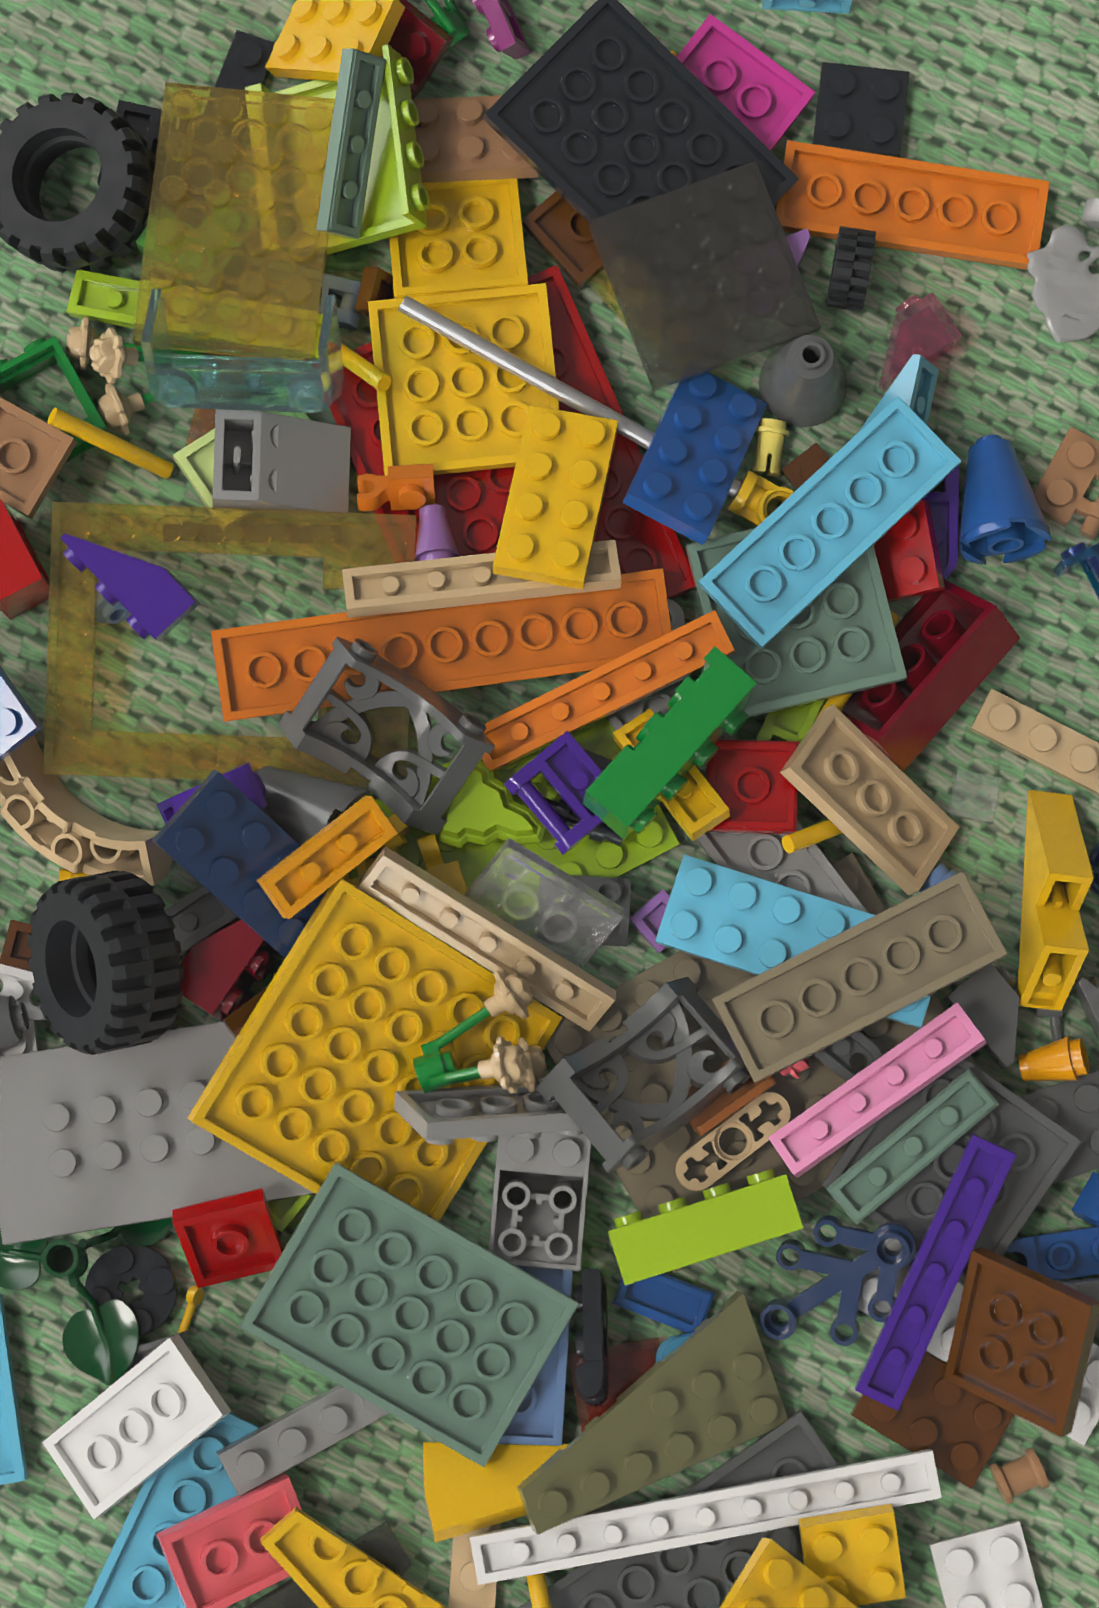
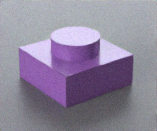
(649, 919)

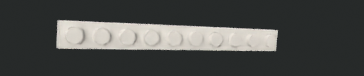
(704, 1516)

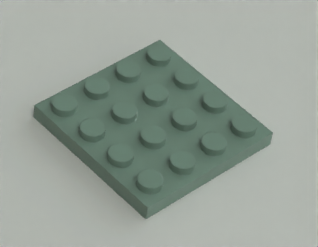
(827, 651)

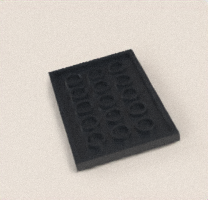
(623, 119)

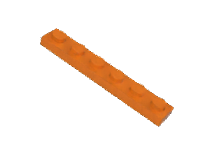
(604, 690)

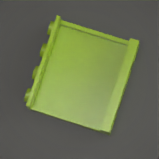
(395, 191)

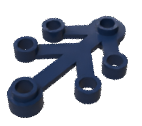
(842, 1275)

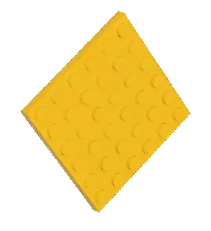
(337, 1040)

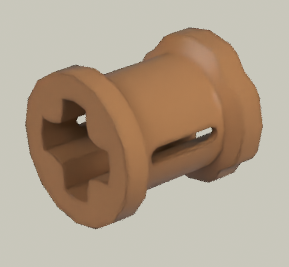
(1019, 1476)

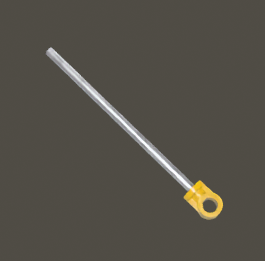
(748, 496)

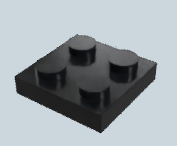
(861, 108)

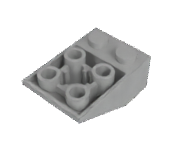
(280, 463)
(540, 1200)

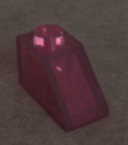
(917, 329)

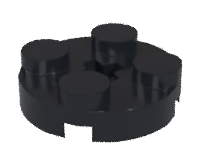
(155, 1279)

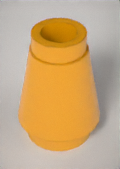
(1056, 1061)

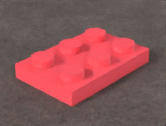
(220, 1552)

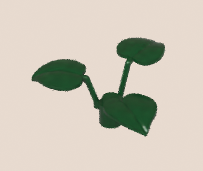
(97, 1339)

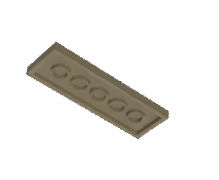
(859, 977)

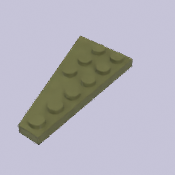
(677, 1414)

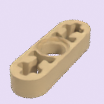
(752, 1111)

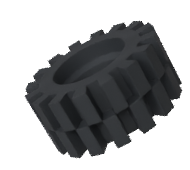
(851, 268)

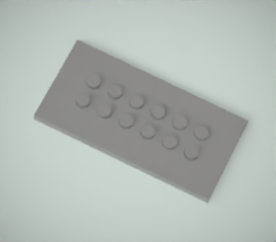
(112, 1139)

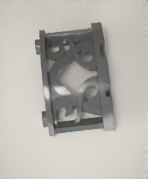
(327, 741)
(577, 1081)

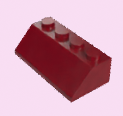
(947, 652)

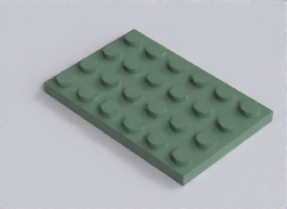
(409, 1314)

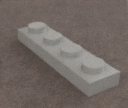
(296, 1437)

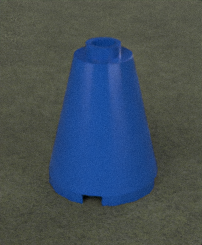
(999, 506)

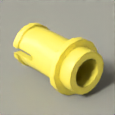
(769, 444)

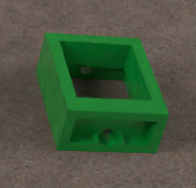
(39, 356)

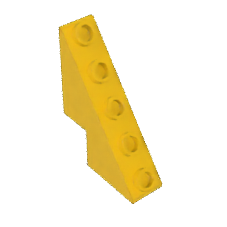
(1053, 891)

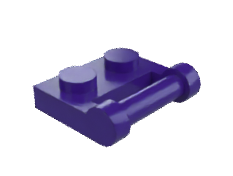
(570, 774)

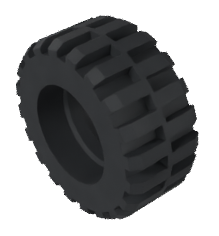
(124, 194)
(105, 962)

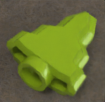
(486, 813)

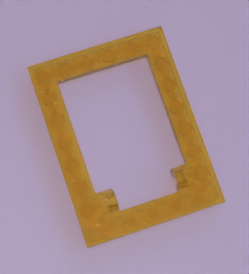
(71, 743)

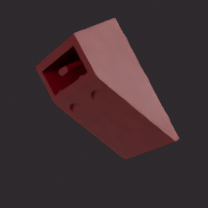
(224, 969)

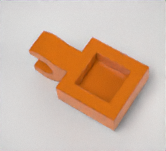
(403, 486)

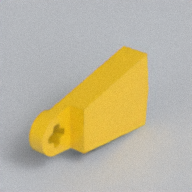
(473, 1497)

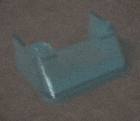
(242, 381)

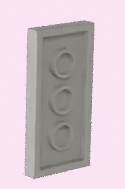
(482, 1113)

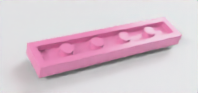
(877, 1090)

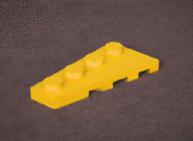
(337, 1571)

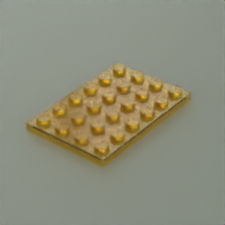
(237, 222)

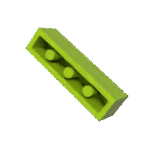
(705, 1228)

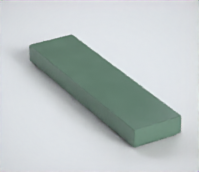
(350, 143)
(912, 1146)

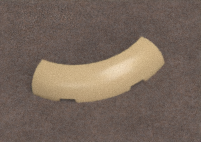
(66, 828)

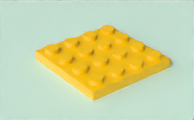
(448, 401)

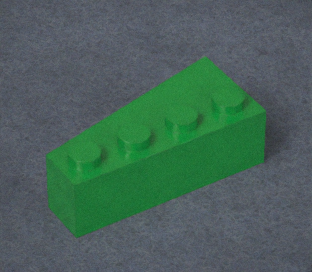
(671, 746)

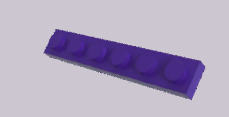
(935, 1271)

